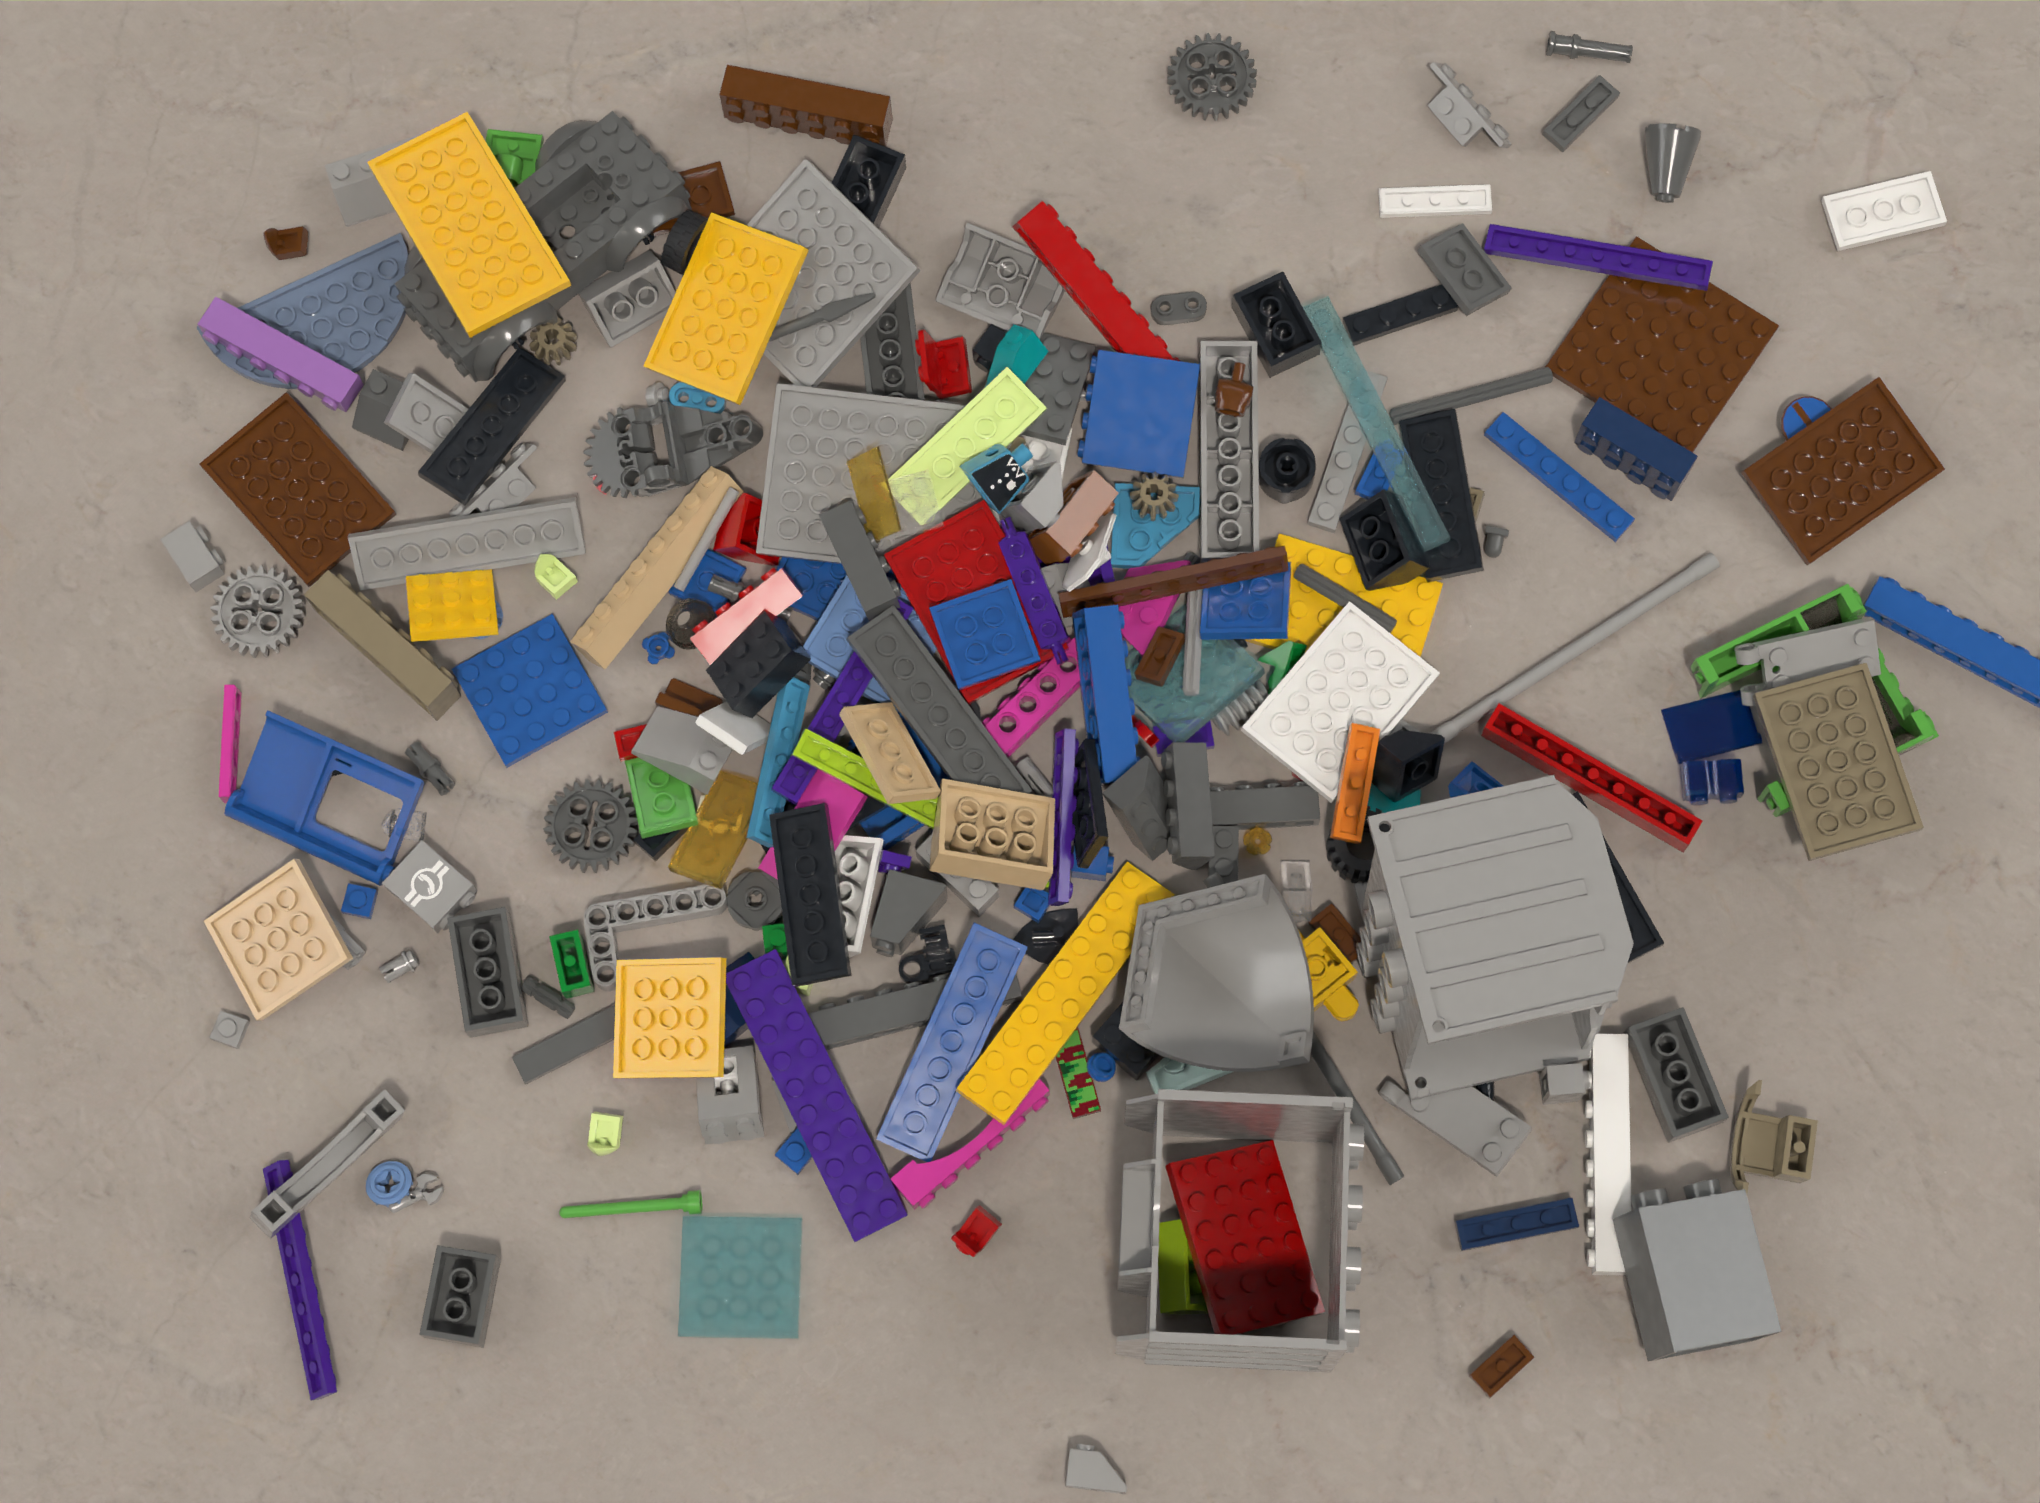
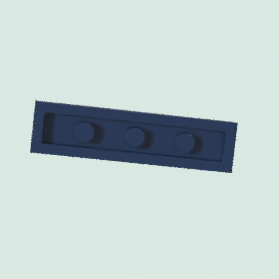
(1516, 1224)

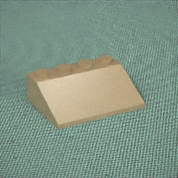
(993, 835)

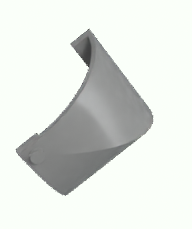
(1220, 980)

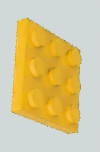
(451, 605)

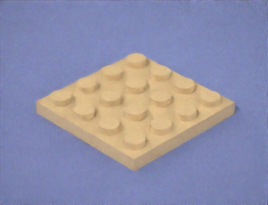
(278, 939)

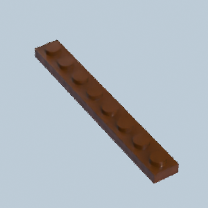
(1176, 581)

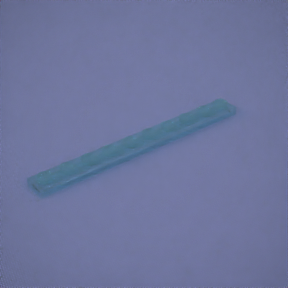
(1377, 425)

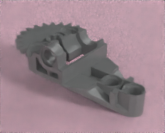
(690, 444)

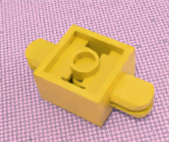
(1330, 976)

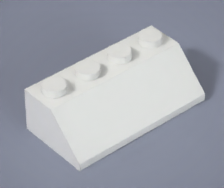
(857, 870)

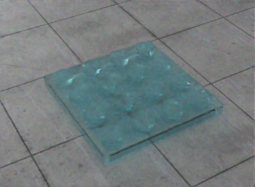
(1224, 676)
(740, 1277)

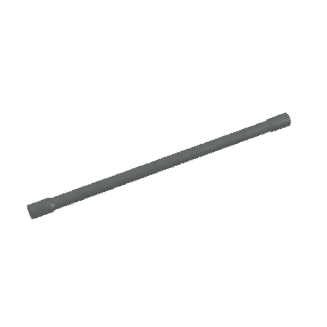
(1382, 1157)

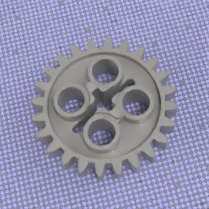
(261, 587)

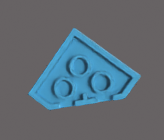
(1139, 539)

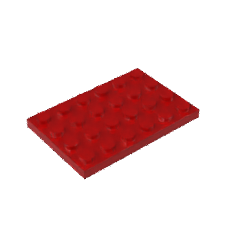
(954, 563)
(1244, 1239)

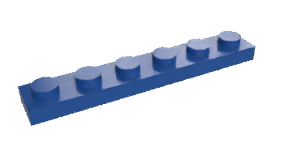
(1559, 477)

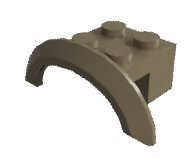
(1770, 1144)

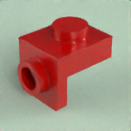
(976, 1232)

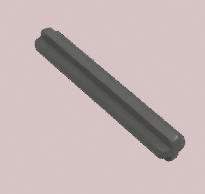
(1342, 596)

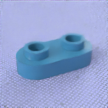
(697, 398)

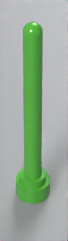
(688, 1202)

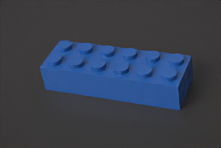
(1105, 689)

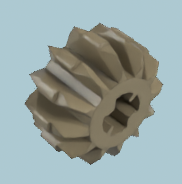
(553, 351)
(1165, 496)

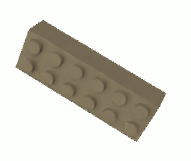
(382, 644)

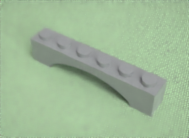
(327, 1165)

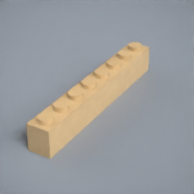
(652, 572)

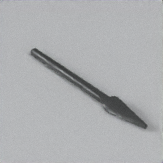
(829, 313)

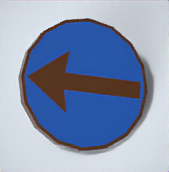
(1801, 414)

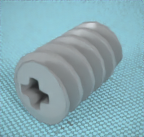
(1241, 708)

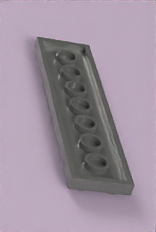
(932, 704)

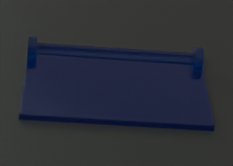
(1710, 727)

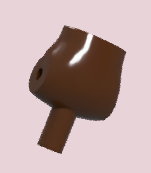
(1232, 394)

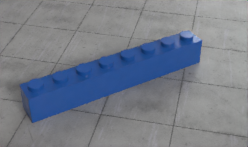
(1955, 639)

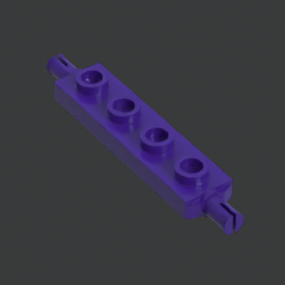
(1033, 590)

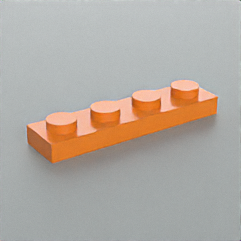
(1355, 783)

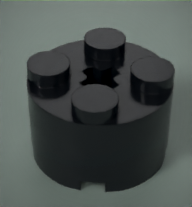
(1287, 455)

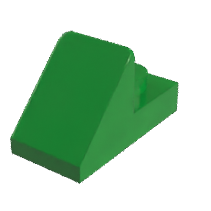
(1284, 659)

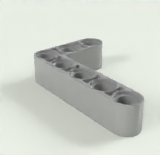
(642, 919)

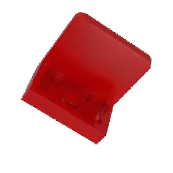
(944, 365)

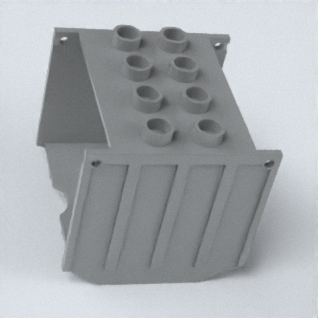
(1491, 934)
(1249, 1118)

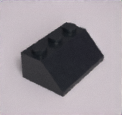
(1383, 542)

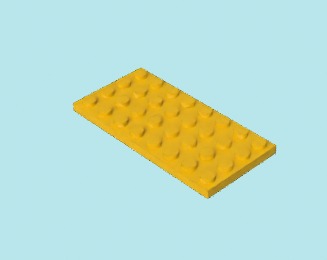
(469, 224)

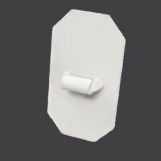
(1091, 555)

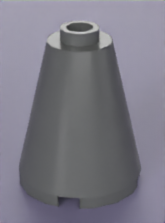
(1670, 158)

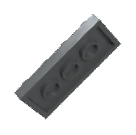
(1059, 386)

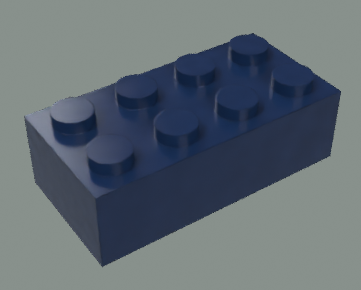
(1635, 449)

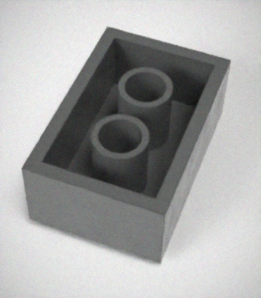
(460, 1296)

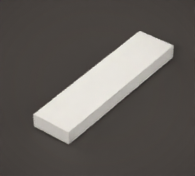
(1435, 201)

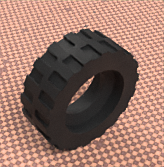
(683, 241)

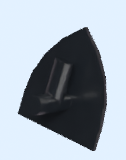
(1049, 935)

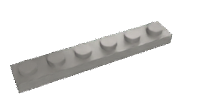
(1341, 467)

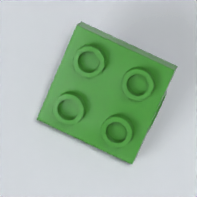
(515, 153)

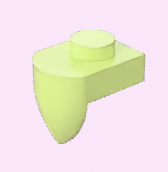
(553, 575)
(604, 1133)

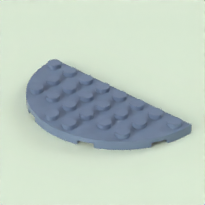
(337, 311)

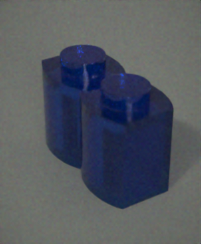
(1712, 780)

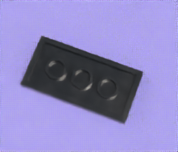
(1089, 814)

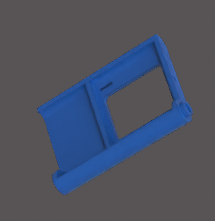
(288, 785)

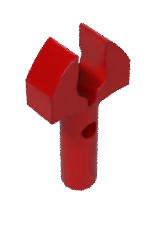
(1144, 732)

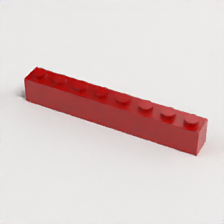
(1088, 284)
(1591, 778)

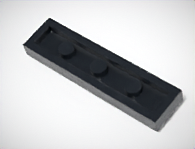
(1399, 314)

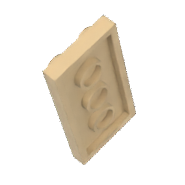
(889, 753)

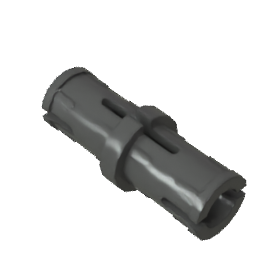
(430, 768)

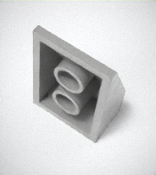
(682, 748)

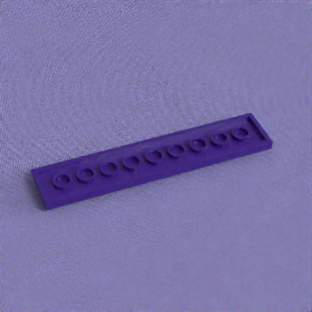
(815, 1095)

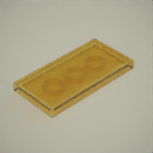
(714, 845)

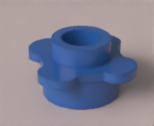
(658, 640)

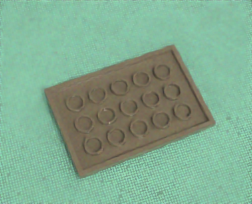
(1837, 761)

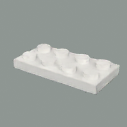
(1884, 211)

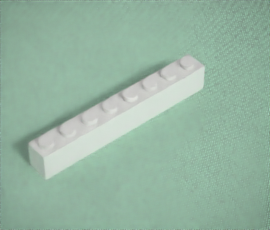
(1608, 1150)

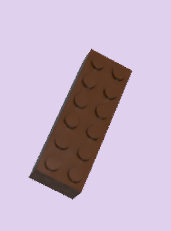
(804, 106)

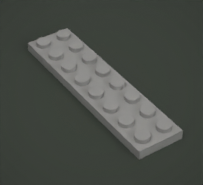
(467, 543)

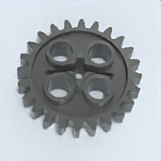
(1215, 99)
(565, 823)

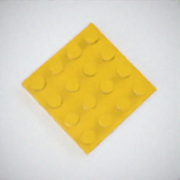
(670, 1018)

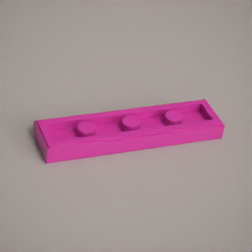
(229, 742)

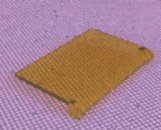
(874, 494)

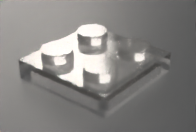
(915, 504)

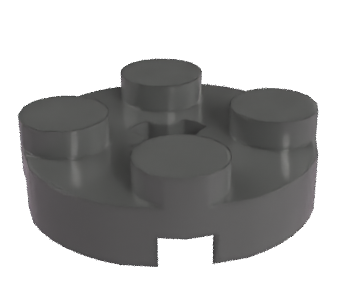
(739, 900)

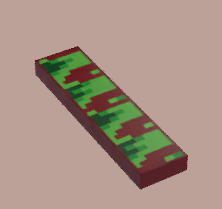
(1076, 1079)

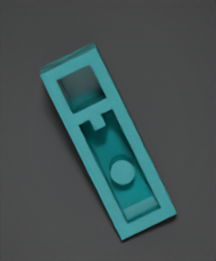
(1019, 352)

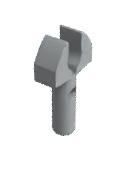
(418, 1194)

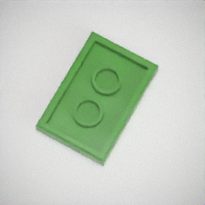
(659, 799)

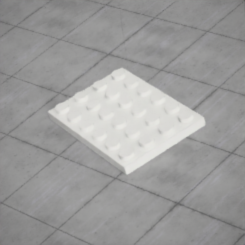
(1344, 678)

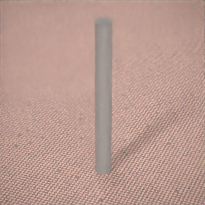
(706, 539)

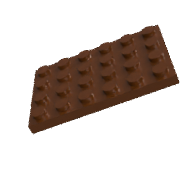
(1843, 471)
(296, 488)

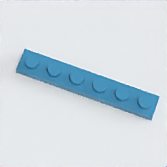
(780, 745)

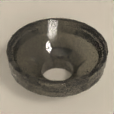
(698, 612)

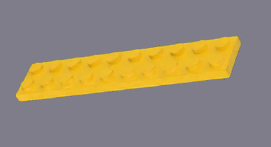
(1060, 997)

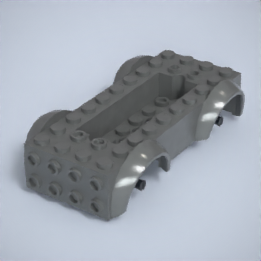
(583, 178)

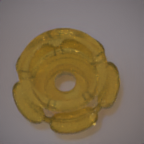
(1263, 836)

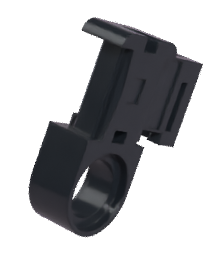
(937, 959)

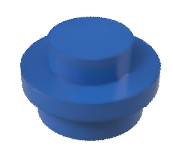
(1101, 1067)

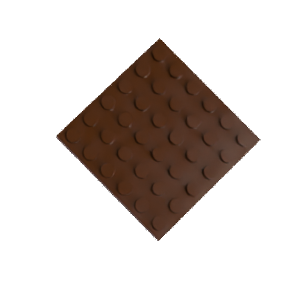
(1662, 352)

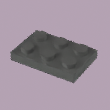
(1464, 269)

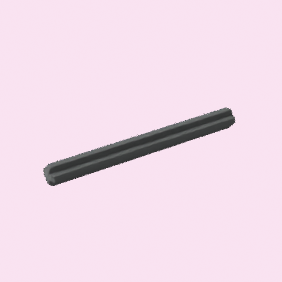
(1473, 395)

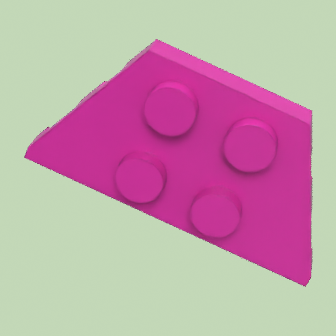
(1145, 617)

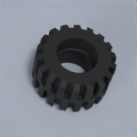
(1344, 861)

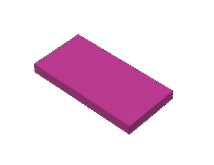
(843, 807)

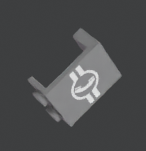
(430, 886)

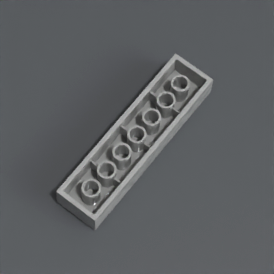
(1228, 456)

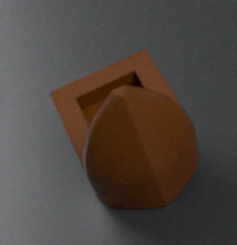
(287, 242)

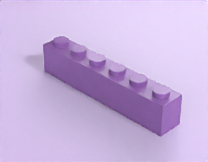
(280, 354)

